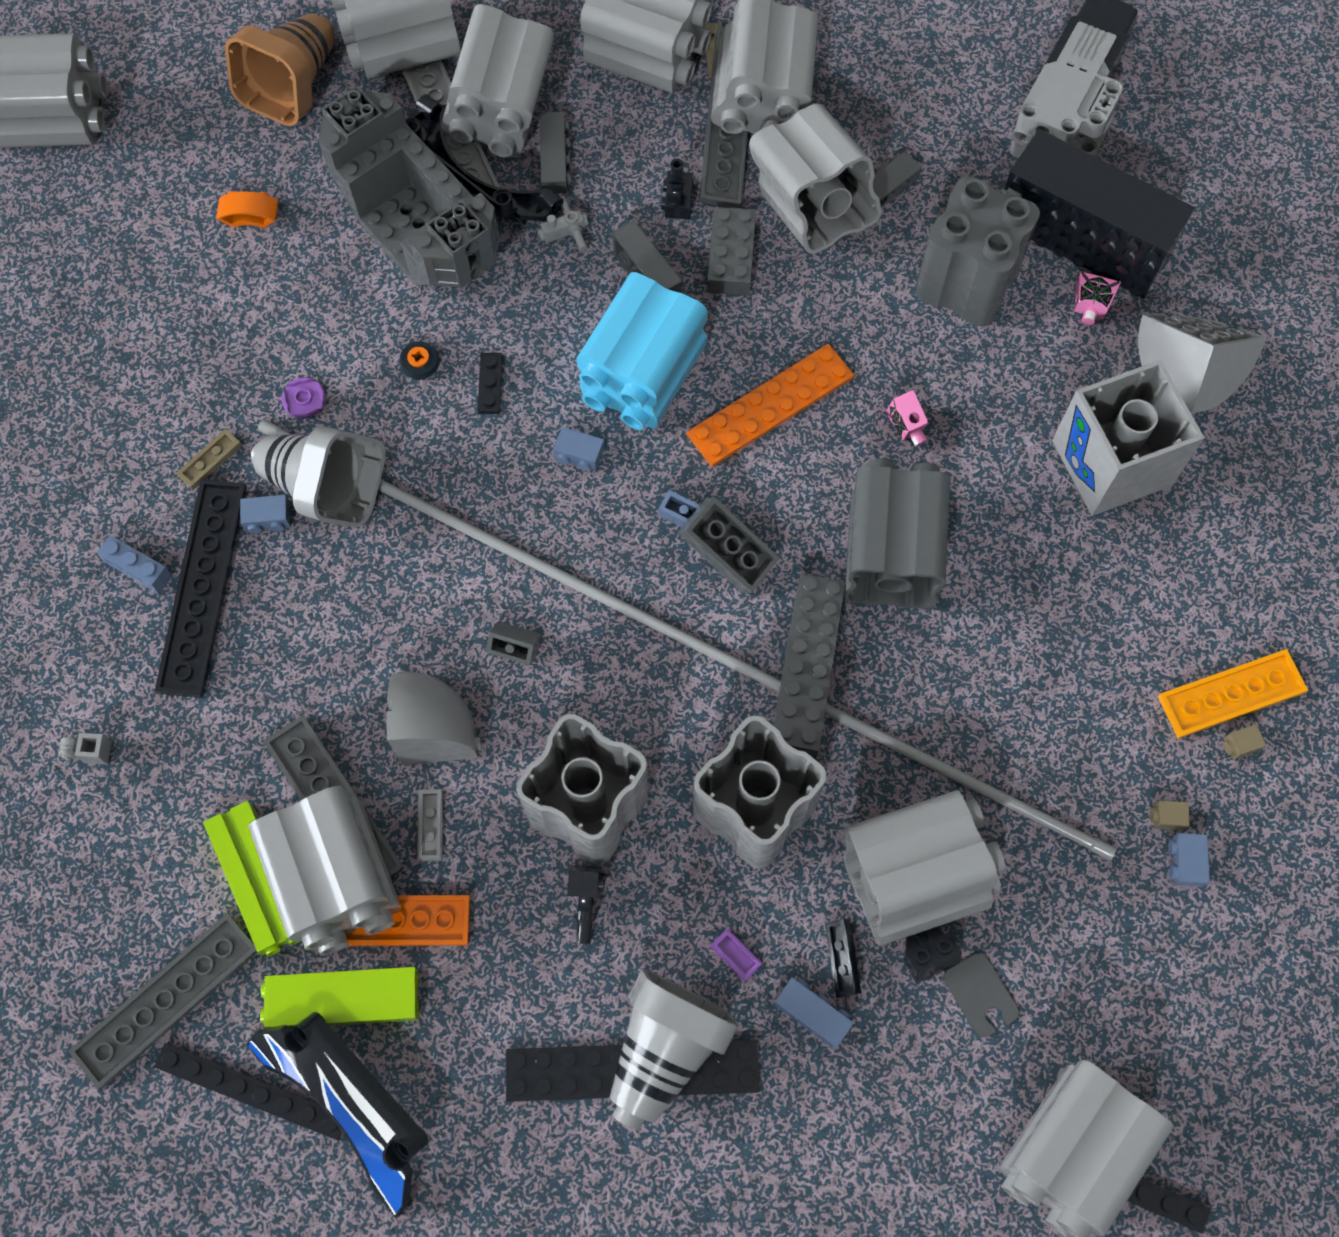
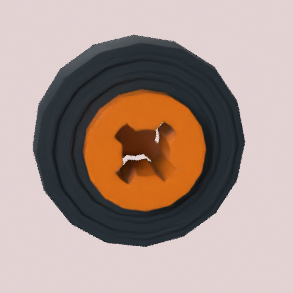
(425, 366)

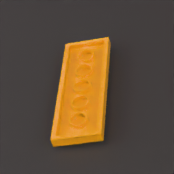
(1232, 693)

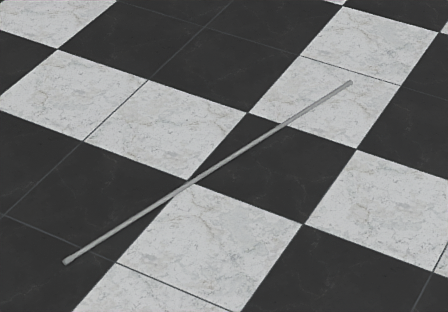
(1094, 844)

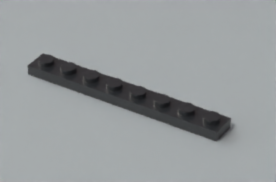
(247, 1090)

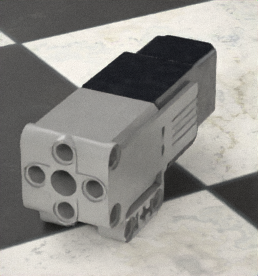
(1077, 85)

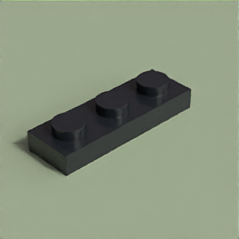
(490, 383)
(843, 958)
(1170, 1205)

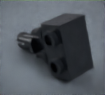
(678, 192)
(586, 884)
(930, 953)

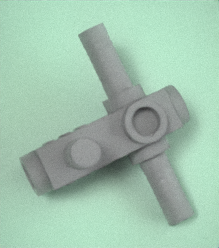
(570, 223)

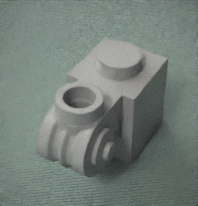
(88, 748)

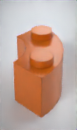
(247, 209)

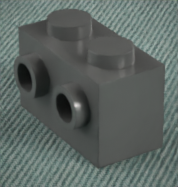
(513, 643)

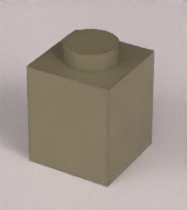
(1244, 742)
(1170, 815)

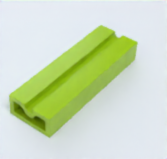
(246, 877)
(341, 997)

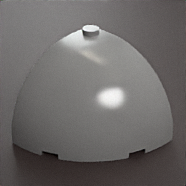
(1200, 356)
(428, 721)

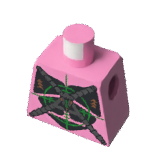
(1093, 296)
(908, 417)

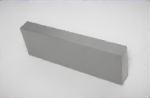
(430, 825)

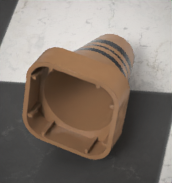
(277, 67)

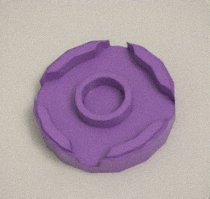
(306, 403)

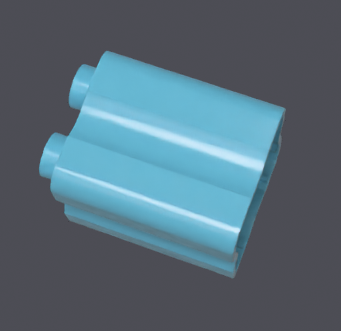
(642, 351)

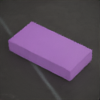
(736, 954)

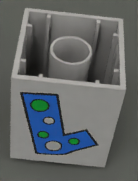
(1126, 437)

